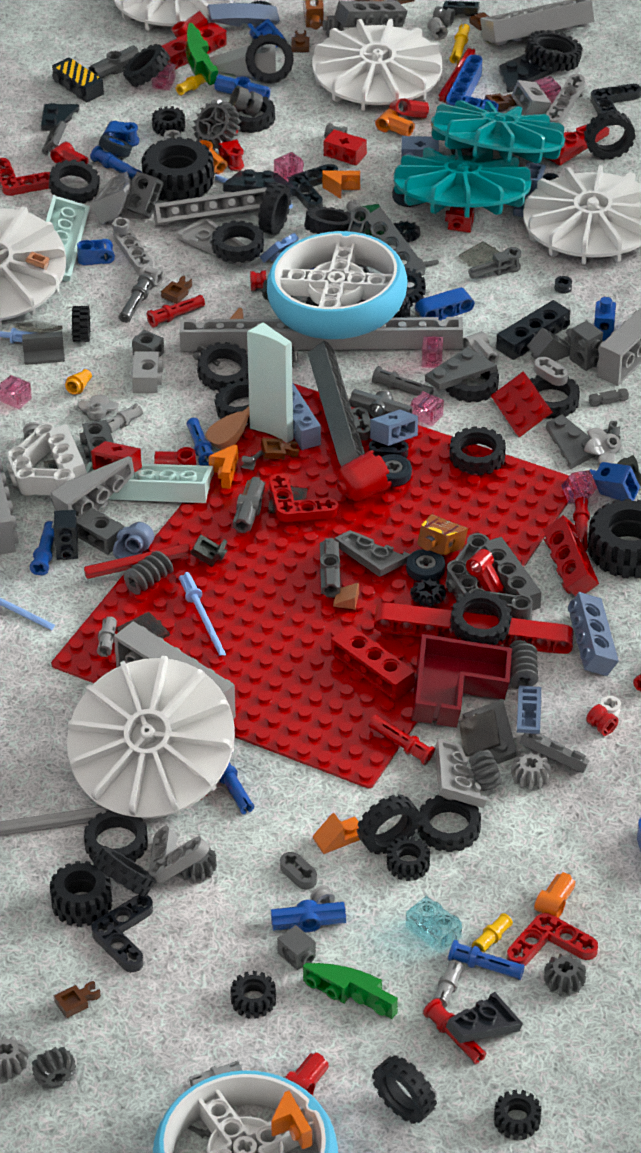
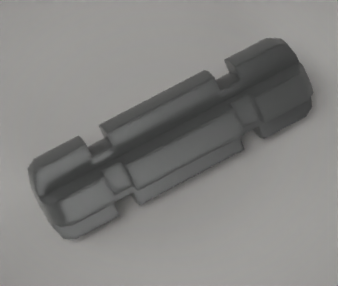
(608, 397)

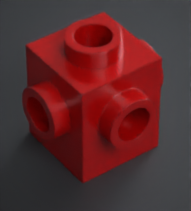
(457, 221)

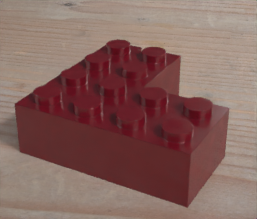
(452, 668)

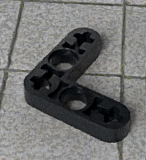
(604, 96)
(307, 185)
(115, 931)

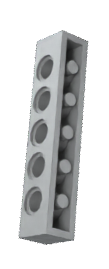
(208, 206)

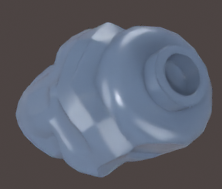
(133, 540)

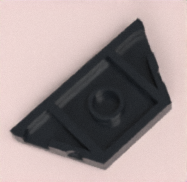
(523, 70)
(252, 180)

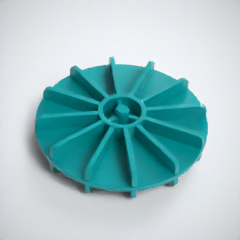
(506, 132)
(461, 181)

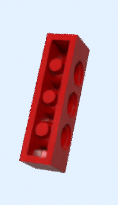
(210, 32)
(570, 556)
(373, 662)

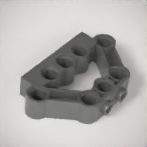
(379, 221)
(522, 592)

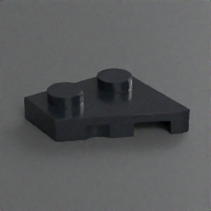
(55, 113)

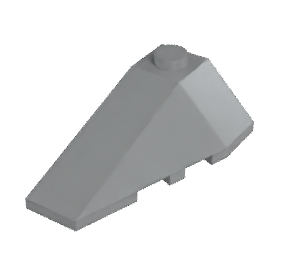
(235, 61)
(111, 199)
(93, 487)

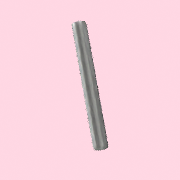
(49, 820)

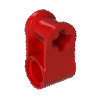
(232, 153)

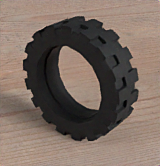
(262, 40)
(146, 65)
(602, 121)
(261, 122)
(78, 169)
(274, 208)
(326, 220)
(240, 253)
(222, 351)
(478, 392)
(228, 395)
(562, 407)
(477, 464)
(485, 601)
(382, 812)
(115, 820)
(444, 840)
(123, 871)
(410, 1109)

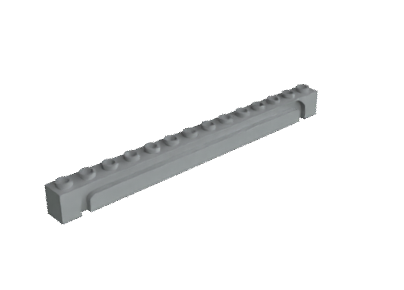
(395, 334)

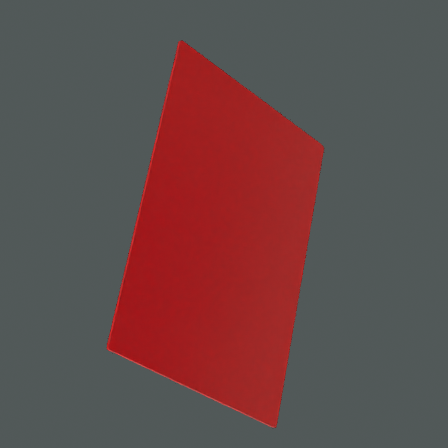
(270, 598)

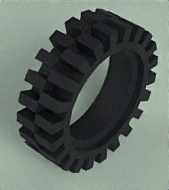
(566, 60)

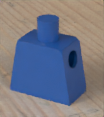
(605, 314)
(616, 481)

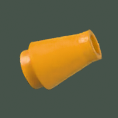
(76, 383)

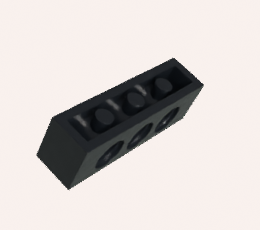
(515, 338)

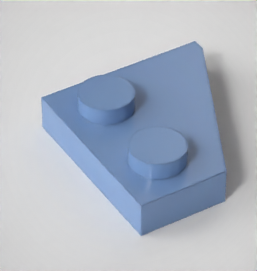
(275, 250)

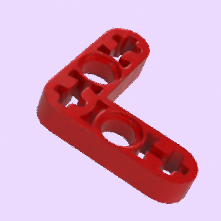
(18, 184)
(327, 506)
(546, 934)

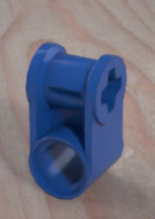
(123, 131)
(92, 252)

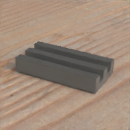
(54, 137)

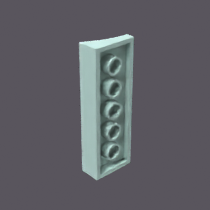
(69, 222)
(270, 382)
(166, 483)

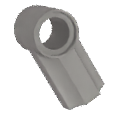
(480, 344)

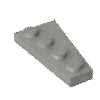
(200, 236)
(454, 776)

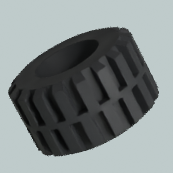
(85, 907)

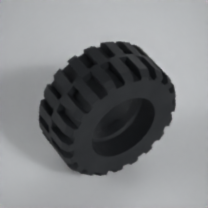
(182, 166)
(605, 546)

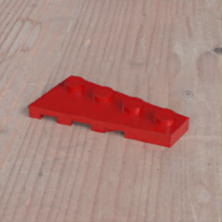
(576, 143)

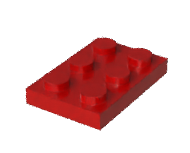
(521, 404)

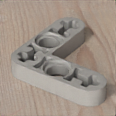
(168, 860)

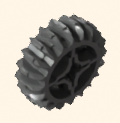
(213, 124)

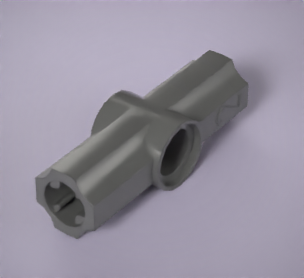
(113, 62)
(375, 404)
(249, 505)
(329, 567)

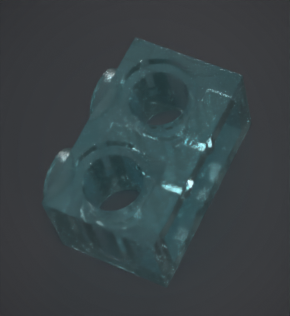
(433, 924)

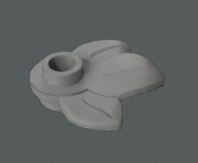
(97, 406)
(600, 445)

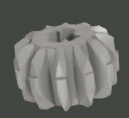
(530, 770)
(12, 1056)

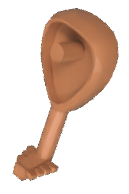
(228, 429)

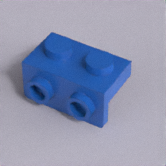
(263, 29)

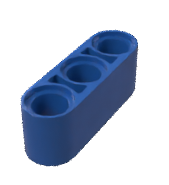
(445, 304)

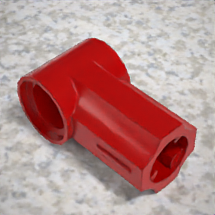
(181, 27)
(410, 108)
(66, 151)
(183, 456)
(481, 567)
(309, 1072)

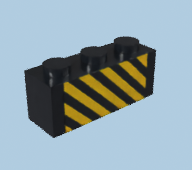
(78, 79)

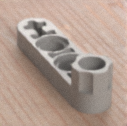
(575, 87)
(121, 227)

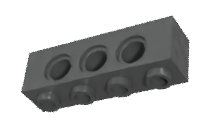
(370, 12)

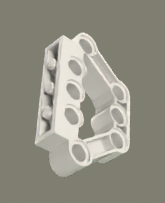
(33, 449)

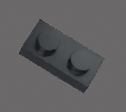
(463, 7)

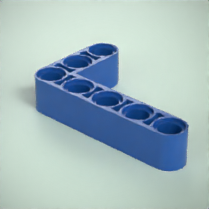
(467, 82)

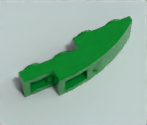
(197, 55)
(345, 982)

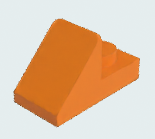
(340, 180)
(225, 463)
(336, 833)
(290, 1118)

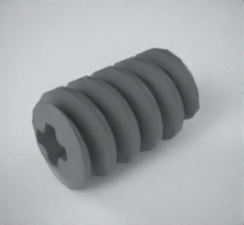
(147, 572)
(523, 664)

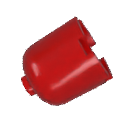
(363, 477)

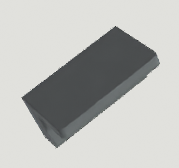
(43, 348)

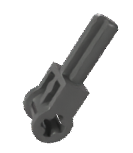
(501, 263)

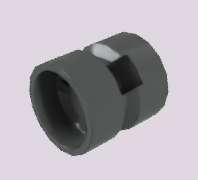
(247, 101)

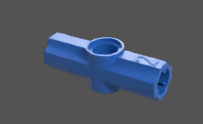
(227, 85)
(308, 915)

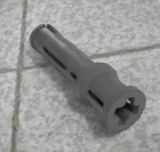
(139, 293)
(394, 380)

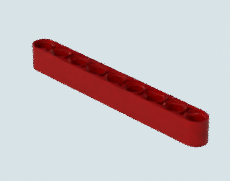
(436, 622)

